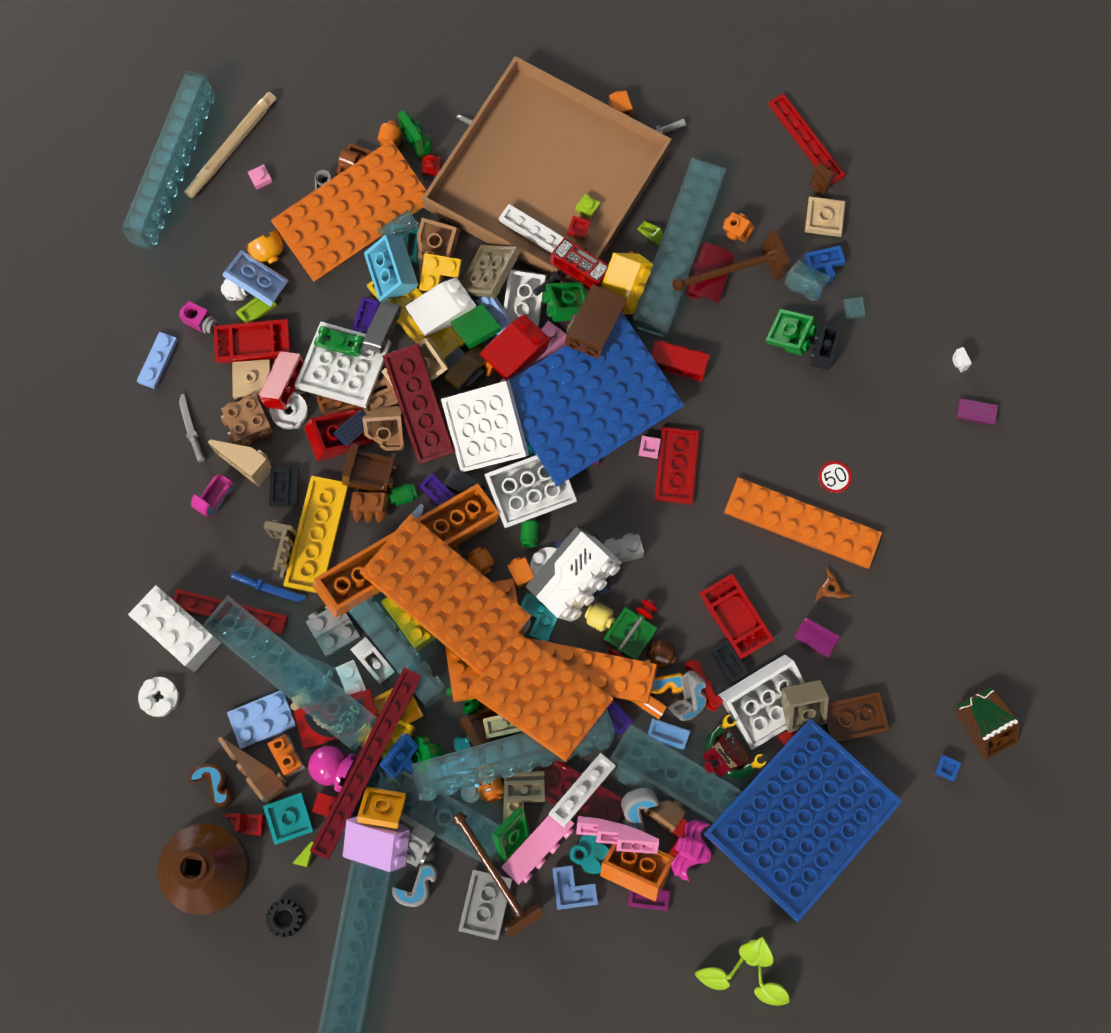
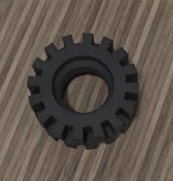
(275, 909)

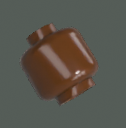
(661, 653)

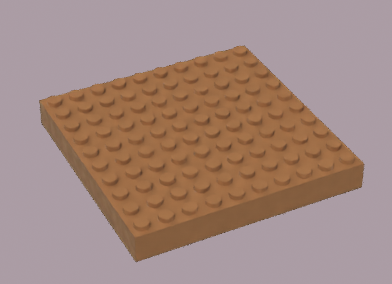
(541, 152)

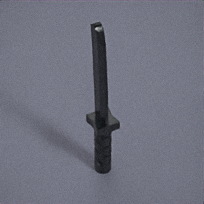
(555, 278)

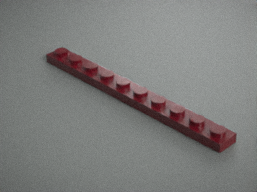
(366, 763)

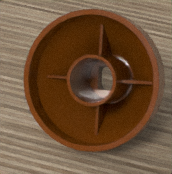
(221, 875)

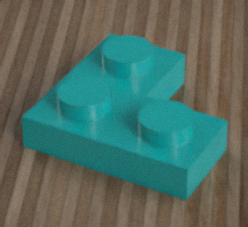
(544, 617)

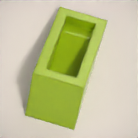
(651, 231)
(305, 857)

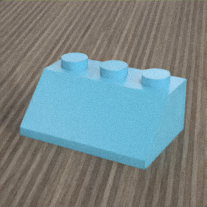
(390, 267)

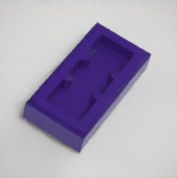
(365, 314)
(436, 490)
(619, 718)

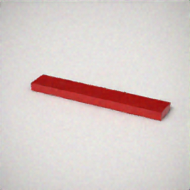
(805, 136)
(206, 605)

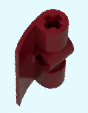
(708, 259)

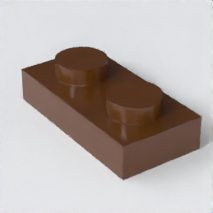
(821, 179)

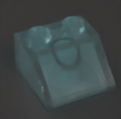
(806, 281)

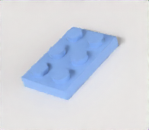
(255, 277)
(261, 719)

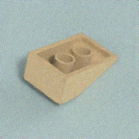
(245, 459)

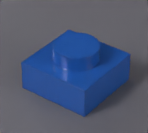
(947, 768)

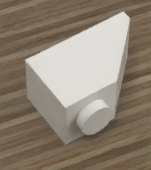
(372, 660)

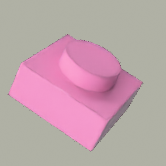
(260, 176)
(649, 447)

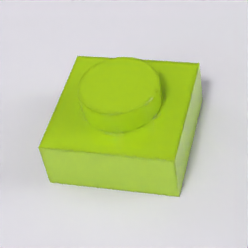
(587, 206)

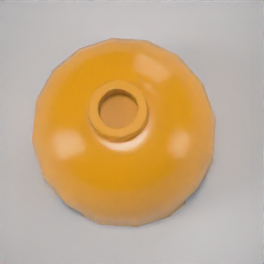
(266, 247)

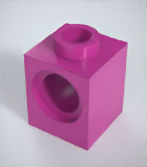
(196, 322)

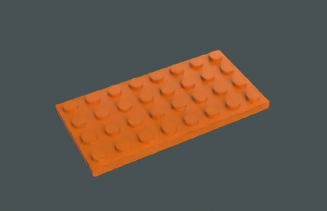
(349, 210)
(445, 594)

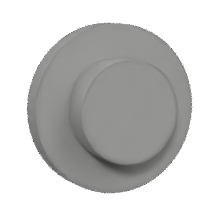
(208, 324)
(470, 795)

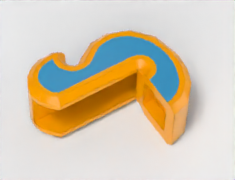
(662, 683)

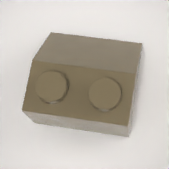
(803, 703)

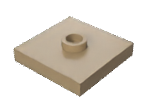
(825, 216)
(249, 377)

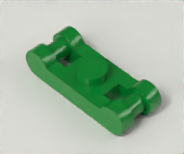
(339, 341)

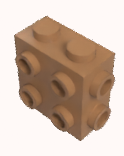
(246, 420)

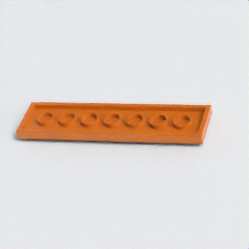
(803, 523)
(612, 674)

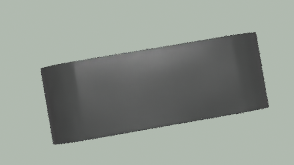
(381, 327)

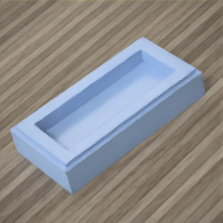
(669, 734)

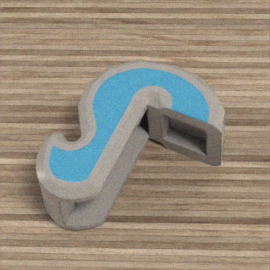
(694, 698)
(634, 801)
(421, 888)

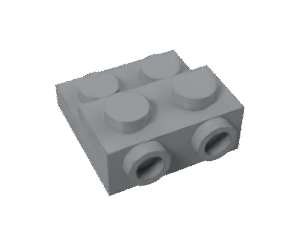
(330, 632)
(419, 841)

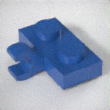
(826, 260)
(399, 756)

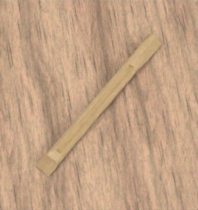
(230, 144)

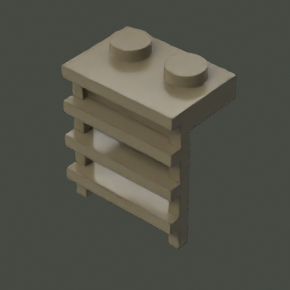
(286, 534)

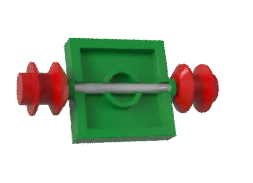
(631, 631)

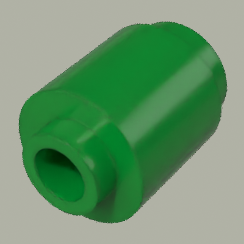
(402, 494)
(530, 533)

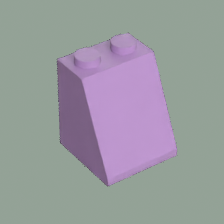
(376, 845)

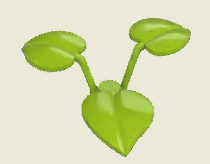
(755, 953)

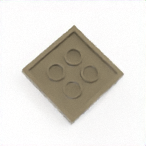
(489, 270)

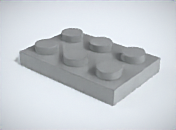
(484, 906)

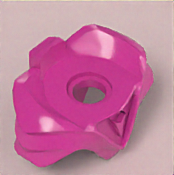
(691, 849)

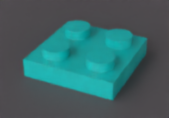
(288, 818)

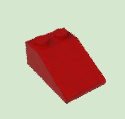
(516, 347)
(321, 436)

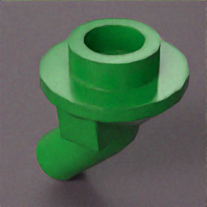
(471, 707)

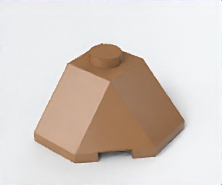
(385, 428)
(666, 814)

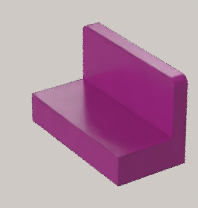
(816, 637)

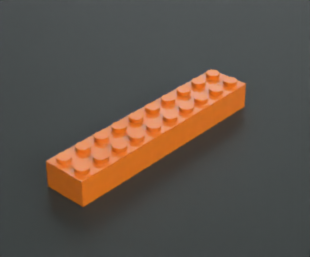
(452, 522)

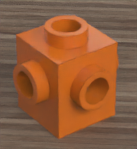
(738, 227)

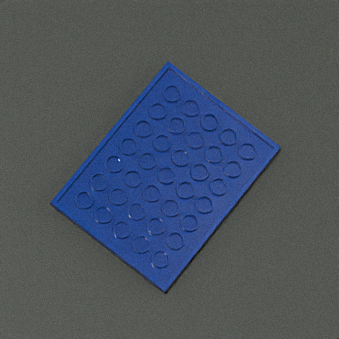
(588, 407)
(803, 819)

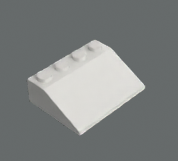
(526, 491)
(757, 701)

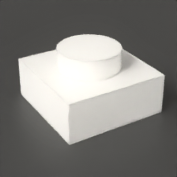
(961, 359)

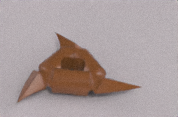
(837, 589)

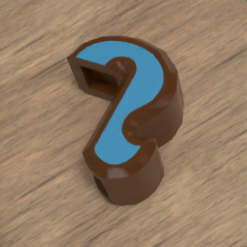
(217, 781)

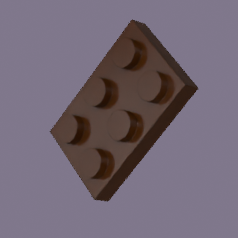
(856, 717)

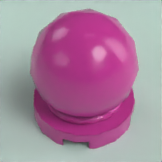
(330, 766)

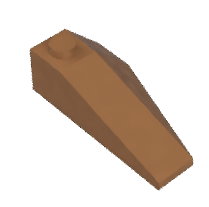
(437, 240)
(262, 779)

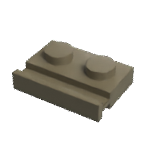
(524, 787)

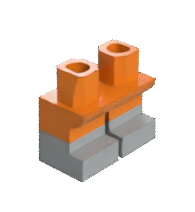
(286, 755)

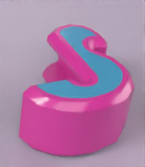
(212, 496)

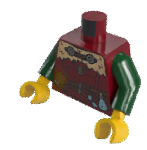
(726, 755)

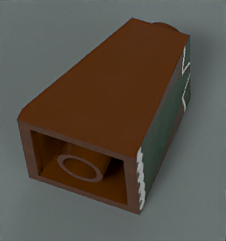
(988, 722)

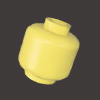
(599, 617)

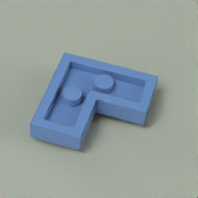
(570, 895)

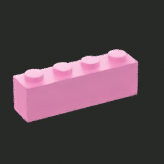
(535, 848)

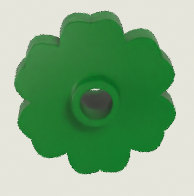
(425, 750)

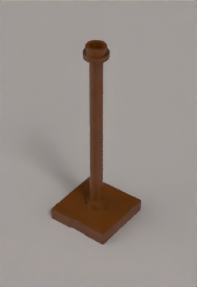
(773, 254)
(522, 917)

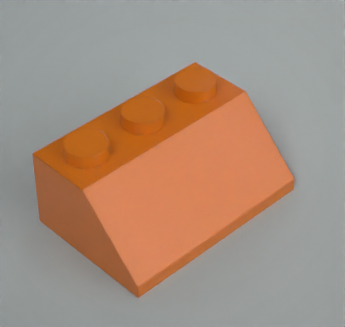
(637, 871)

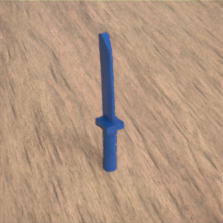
(260, 585)

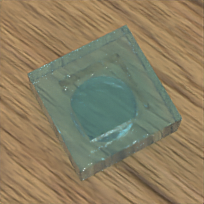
(854, 308)

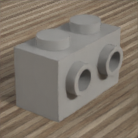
(626, 548)

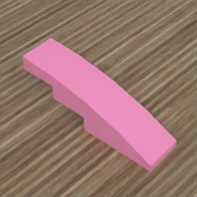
(625, 837)

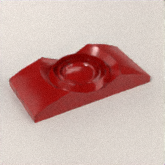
(251, 341)
(736, 616)

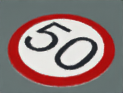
(835, 477)

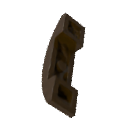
(467, 365)

